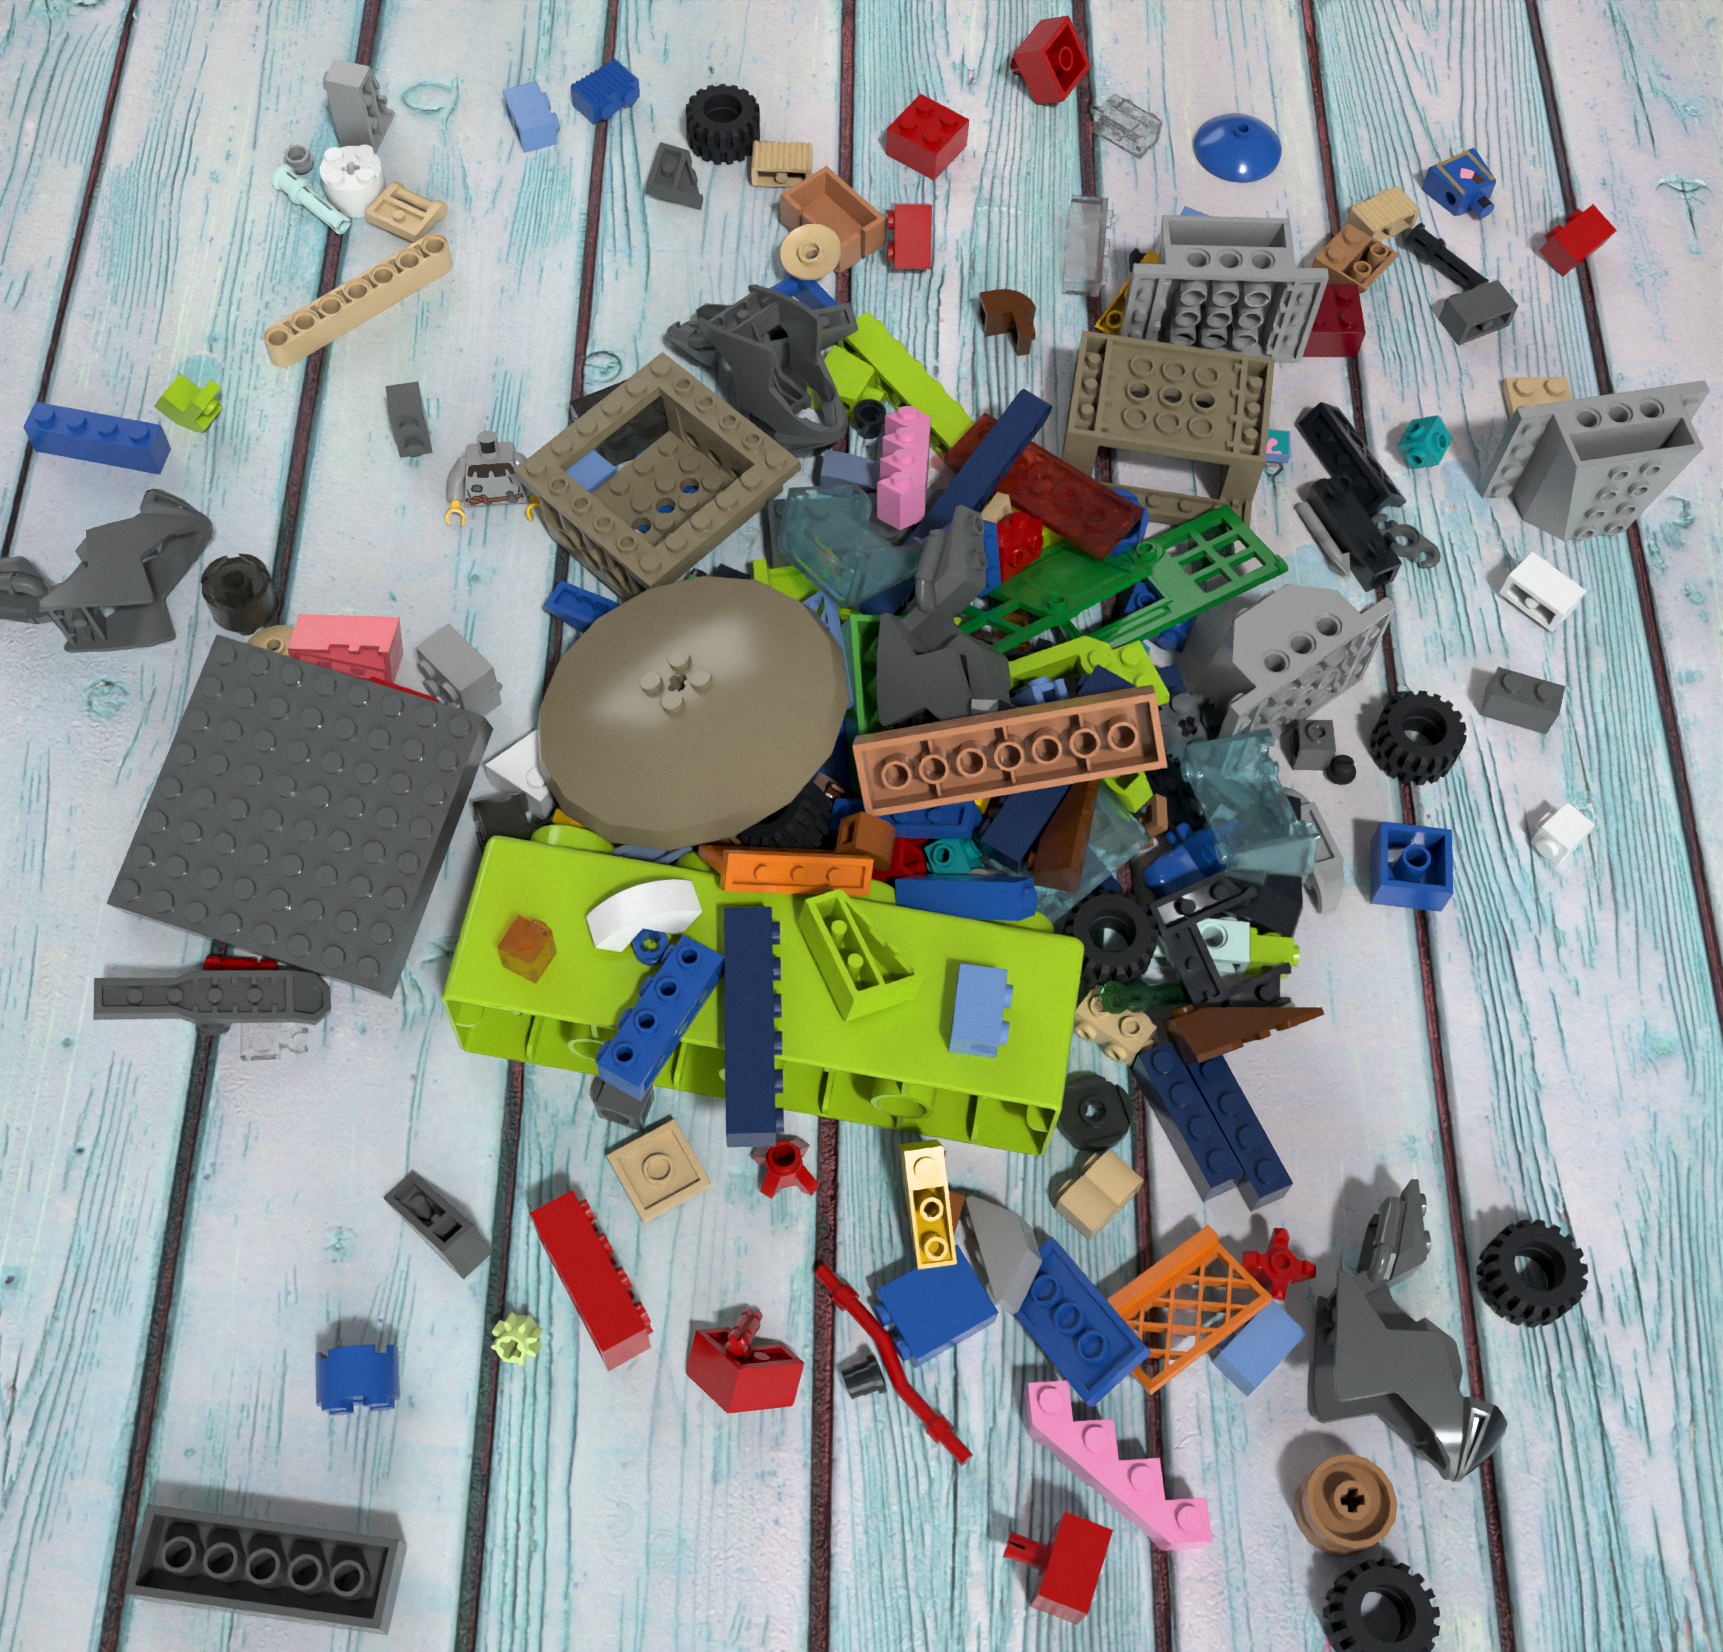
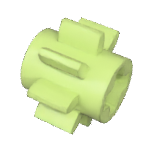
(516, 1338)

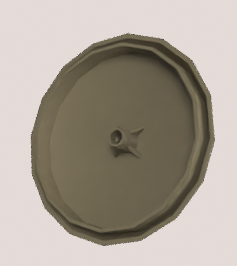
(691, 713)

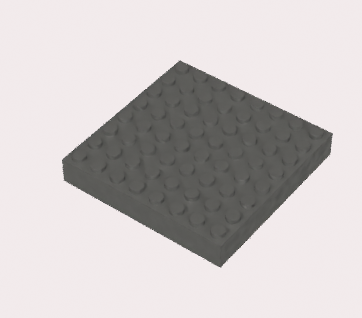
(302, 815)

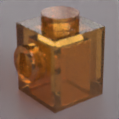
(527, 948)

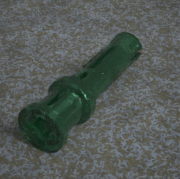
(1138, 996)

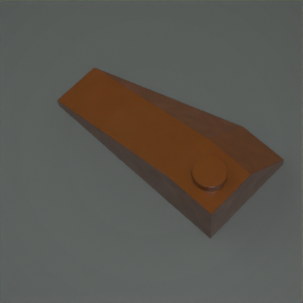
(1065, 841)
(1214, 1031)

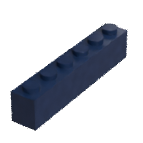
(1028, 813)
(750, 1027)

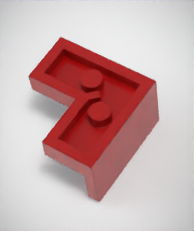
(751, 1382)

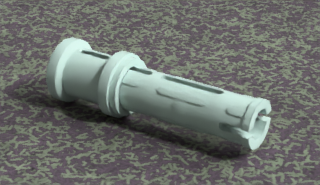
(301, 192)

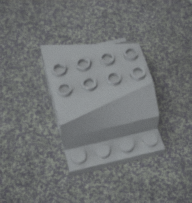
(1225, 288)
(1595, 459)
(1291, 658)

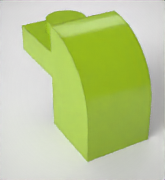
(189, 404)

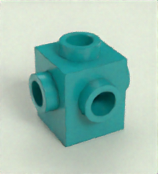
(1424, 442)
(953, 856)

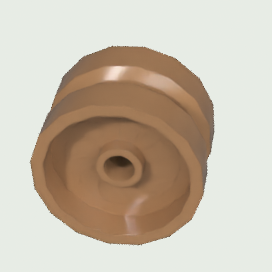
(1348, 1527)

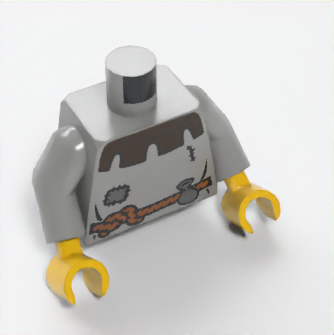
(488, 477)

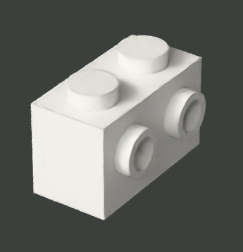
(1542, 591)

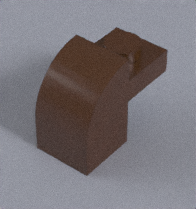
(1008, 312)

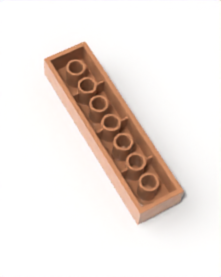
(1010, 751)

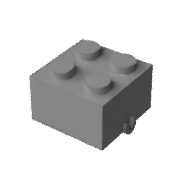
(458, 673)

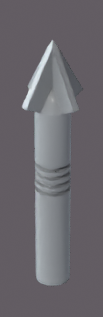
(1340, 561)

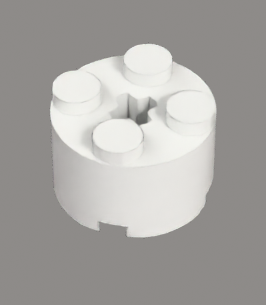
(352, 178)

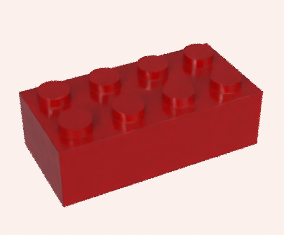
(589, 1276)

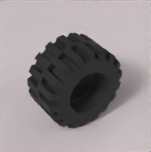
(722, 123)
(1433, 720)
(796, 824)
(1126, 918)
(1552, 1253)
(1400, 1588)

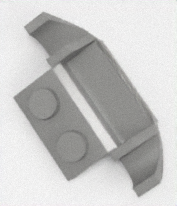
(1328, 868)

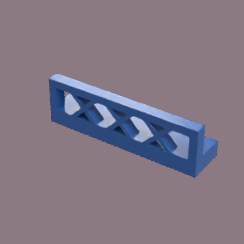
(938, 822)

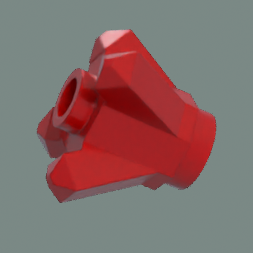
(785, 1167)
(1277, 1266)

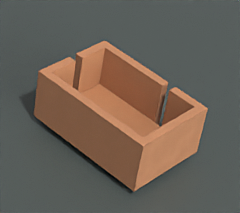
(833, 203)

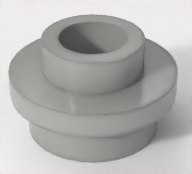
(299, 158)

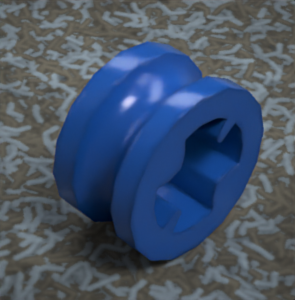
(650, 958)

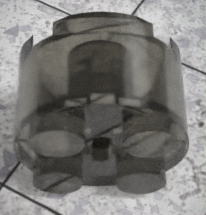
(239, 593)
(502, 816)

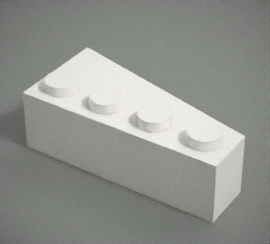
(519, 771)

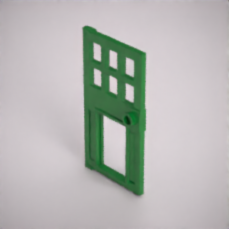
(1177, 590)

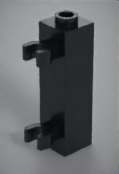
(1354, 532)

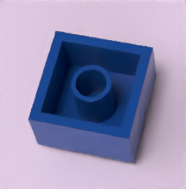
(1411, 866)

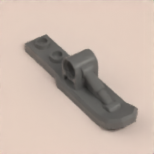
(216, 998)

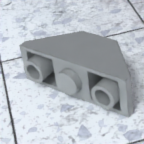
(1005, 1251)

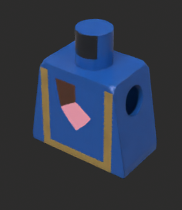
(1461, 184)

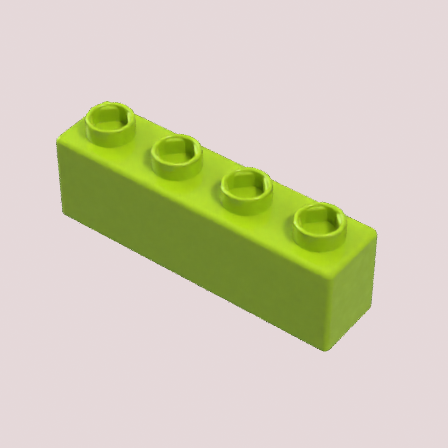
(868, 1071)

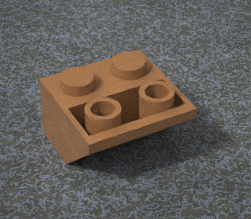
(1354, 258)

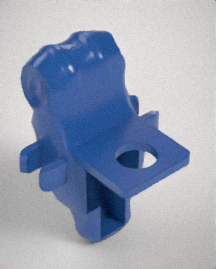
(1185, 863)

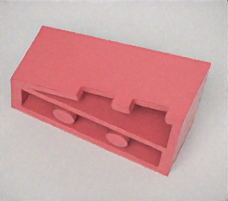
(349, 644)

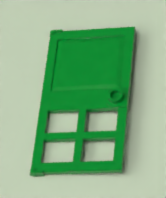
(1054, 588)

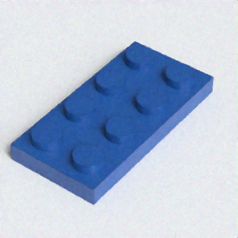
(1079, 1326)

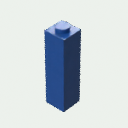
(969, 895)

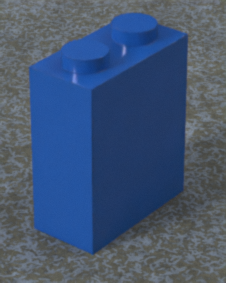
(934, 1309)

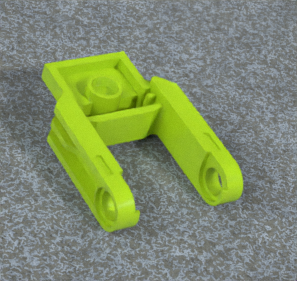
(1082, 656)

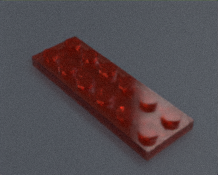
(1057, 494)

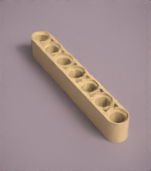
(357, 300)

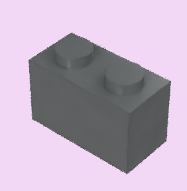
(1477, 312)
(409, 419)
(1522, 700)

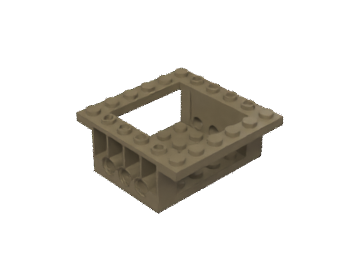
(1226, 433)
(704, 448)

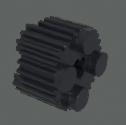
(1200, 719)

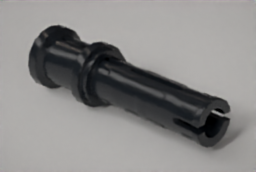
(1435, 251)

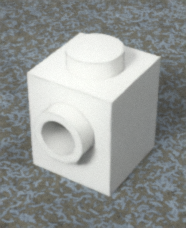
(1561, 833)

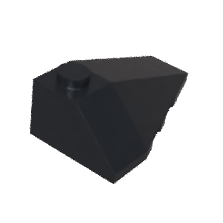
(1278, 898)

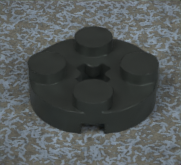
(1083, 1131)

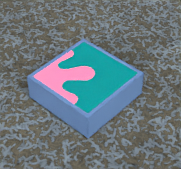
(1278, 446)

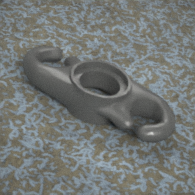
(1419, 542)

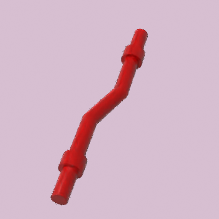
(937, 1426)

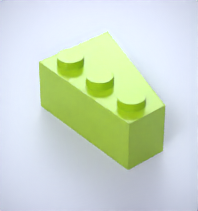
(854, 958)

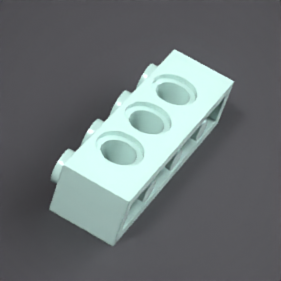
(1229, 934)

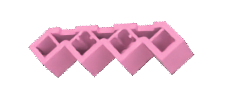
(904, 468)
(1127, 1485)

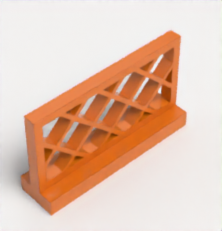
(788, 870)
(1163, 1279)

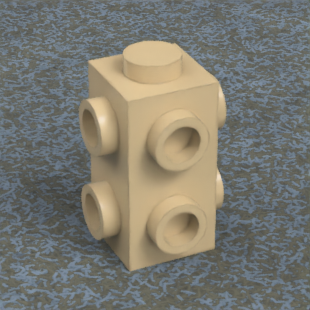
(1121, 1035)

